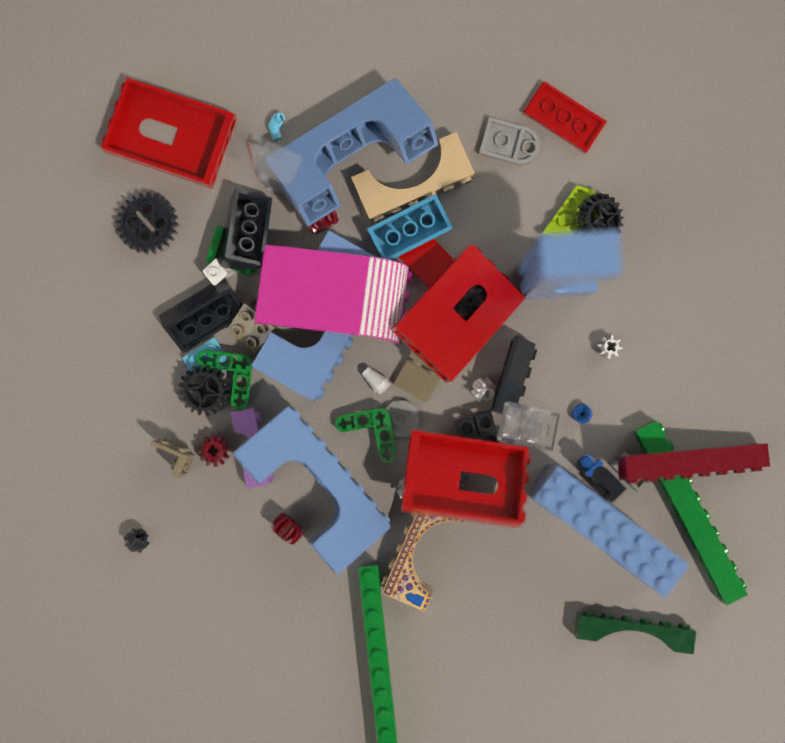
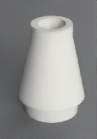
(376, 381)

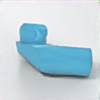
(275, 124)

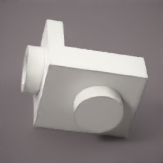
(216, 273)

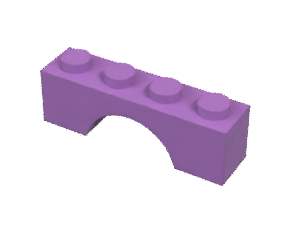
(247, 423)

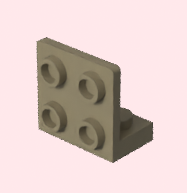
(246, 330)
(417, 378)
(182, 464)

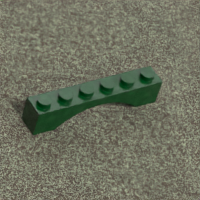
(595, 627)

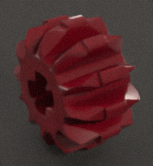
(324, 223)
(218, 445)
(287, 528)

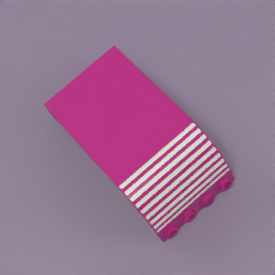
(332, 292)

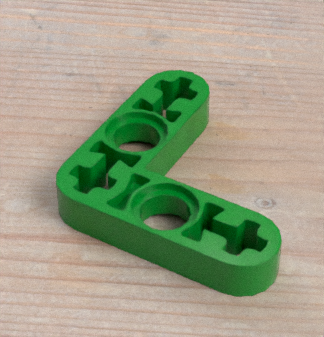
(238, 372)
(372, 422)

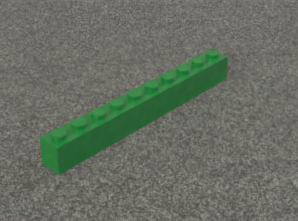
(695, 520)
(377, 653)

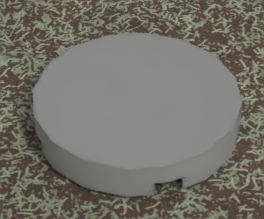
(403, 417)

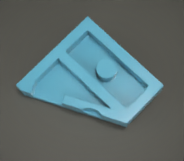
(212, 344)

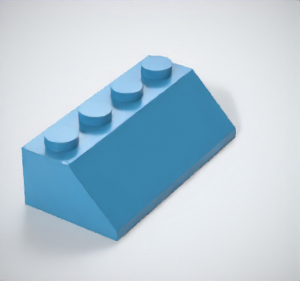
(409, 228)

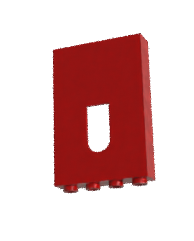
(198, 143)
(439, 332)
(434, 479)

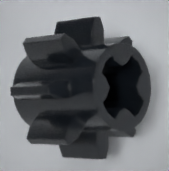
(136, 540)

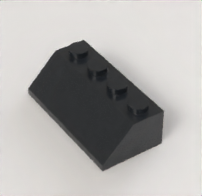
(246, 230)
(201, 315)
(514, 373)

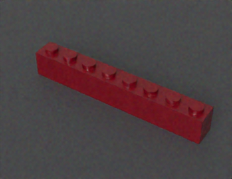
(694, 461)

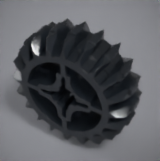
(592, 211)
(200, 405)

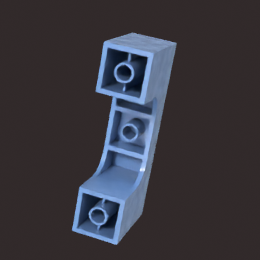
(381, 116)
(569, 264)
(312, 367)
(355, 519)
(608, 529)

